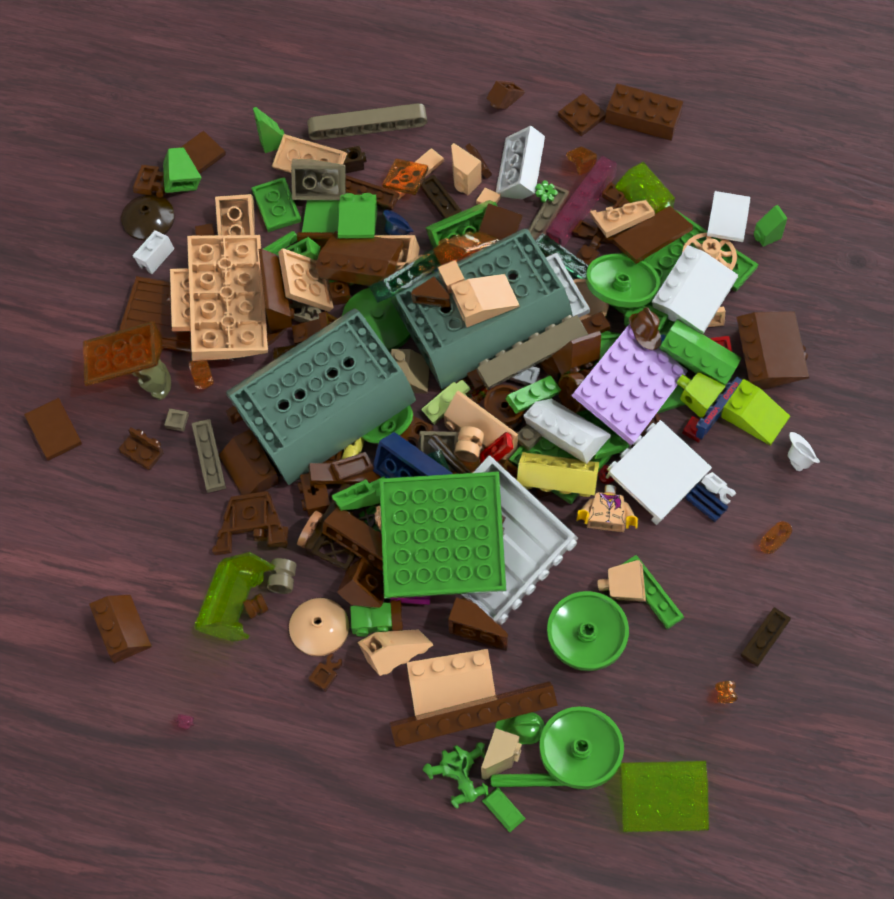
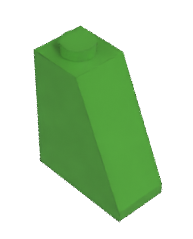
(179, 171)

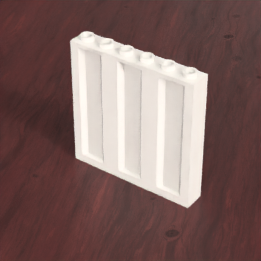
(531, 541)

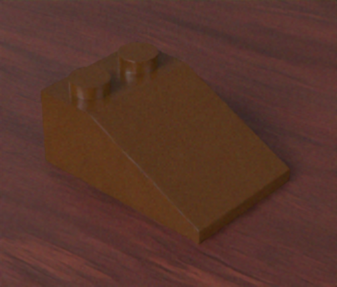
(474, 624)

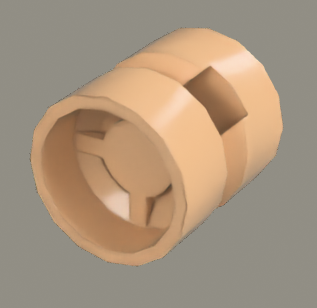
(469, 444)

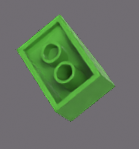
(357, 216)

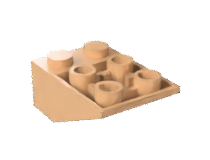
(393, 648)

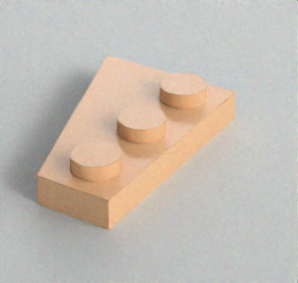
(619, 219)

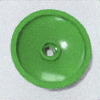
(397, 424)

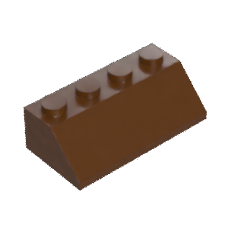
(276, 303)

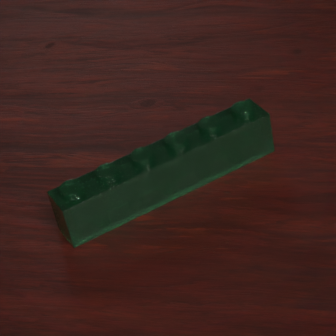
(405, 275)

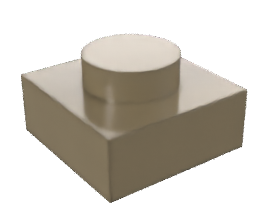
(176, 420)
(528, 437)

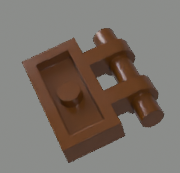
(146, 181)

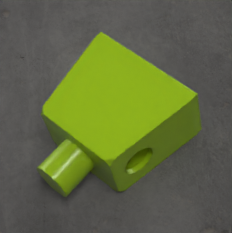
(699, 392)

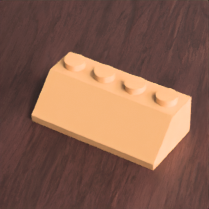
(466, 412)

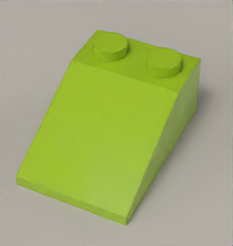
(755, 412)

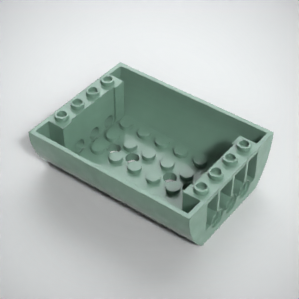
(455, 349)
(334, 408)

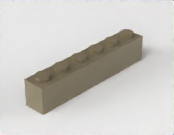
(530, 352)

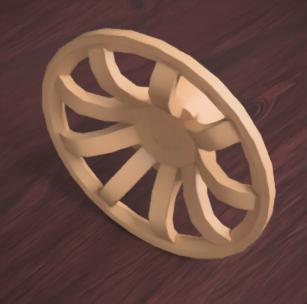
(713, 248)

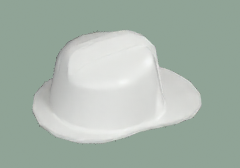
(801, 453)

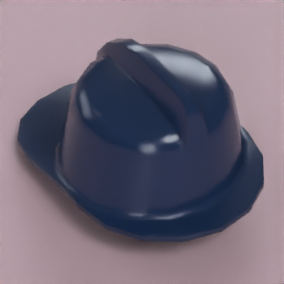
(396, 224)

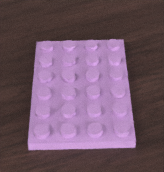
(629, 385)

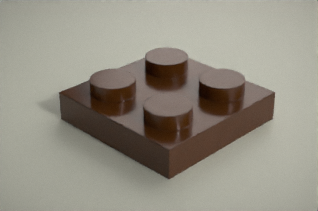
(582, 114)

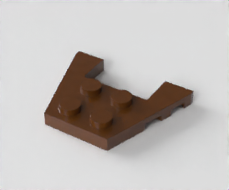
(588, 231)
(244, 515)

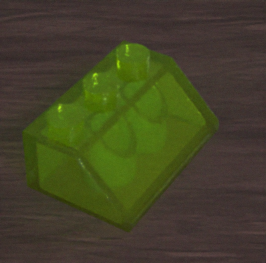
(642, 184)

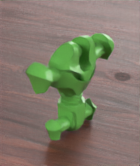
(457, 766)

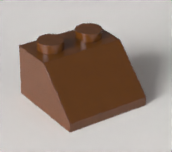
(579, 354)
(362, 585)

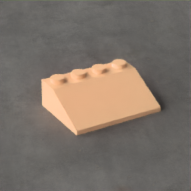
(450, 680)

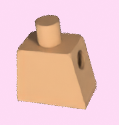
(625, 582)

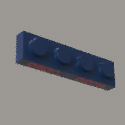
(715, 412)

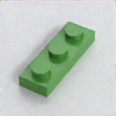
(527, 396)

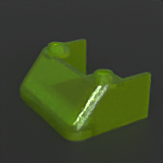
(226, 595)

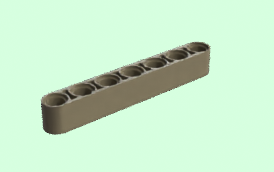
(367, 121)

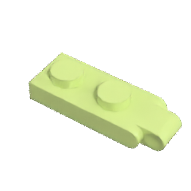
(437, 407)

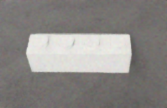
(520, 164)
(566, 429)

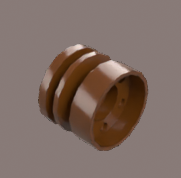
(568, 384)

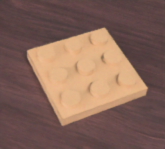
(303, 281)

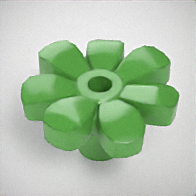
(545, 191)

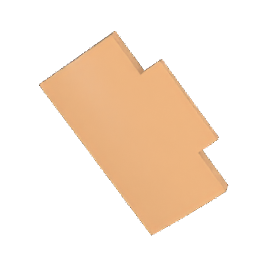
(221, 297)

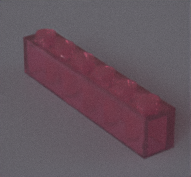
(582, 200)

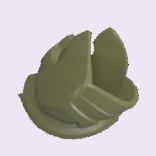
(155, 380)

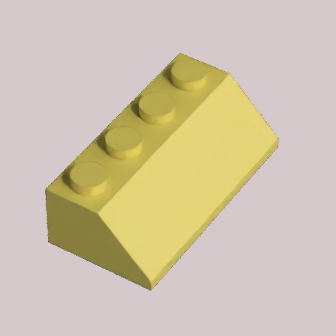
(558, 474)

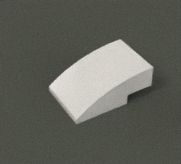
(728, 216)

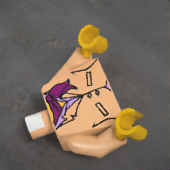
(608, 512)

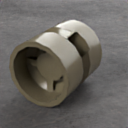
(281, 578)

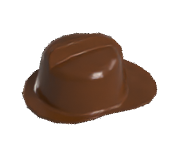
(645, 329)

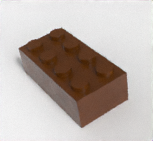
(644, 111)

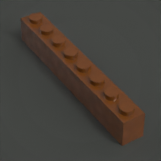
(473, 713)

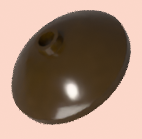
(143, 223)

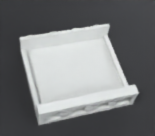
(659, 470)

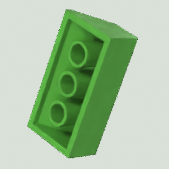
(458, 224)
(699, 353)

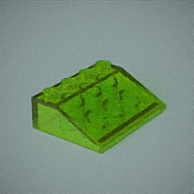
(664, 796)

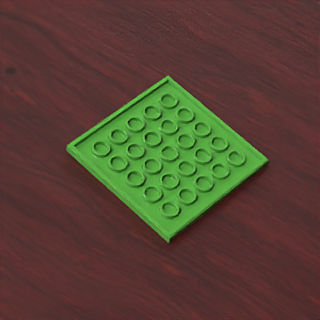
(442, 535)

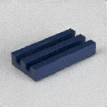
(714, 500)

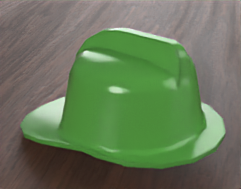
(526, 726)

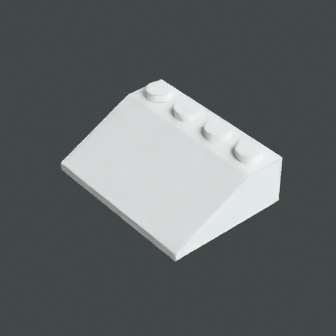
(694, 289)

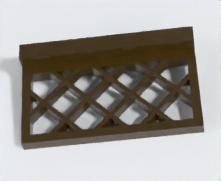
(318, 539)

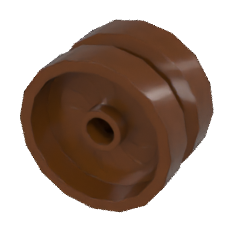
(498, 406)

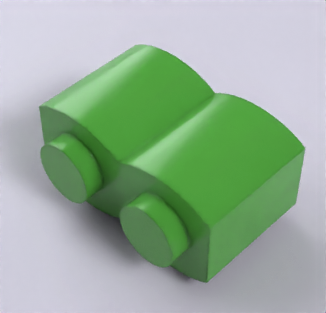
(370, 619)

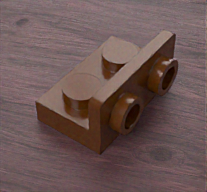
(141, 448)

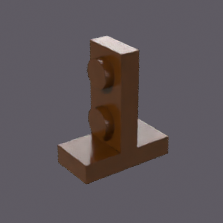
(307, 329)

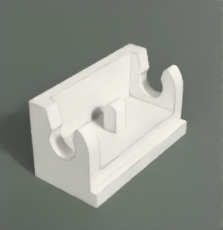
(153, 251)

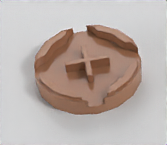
(309, 528)

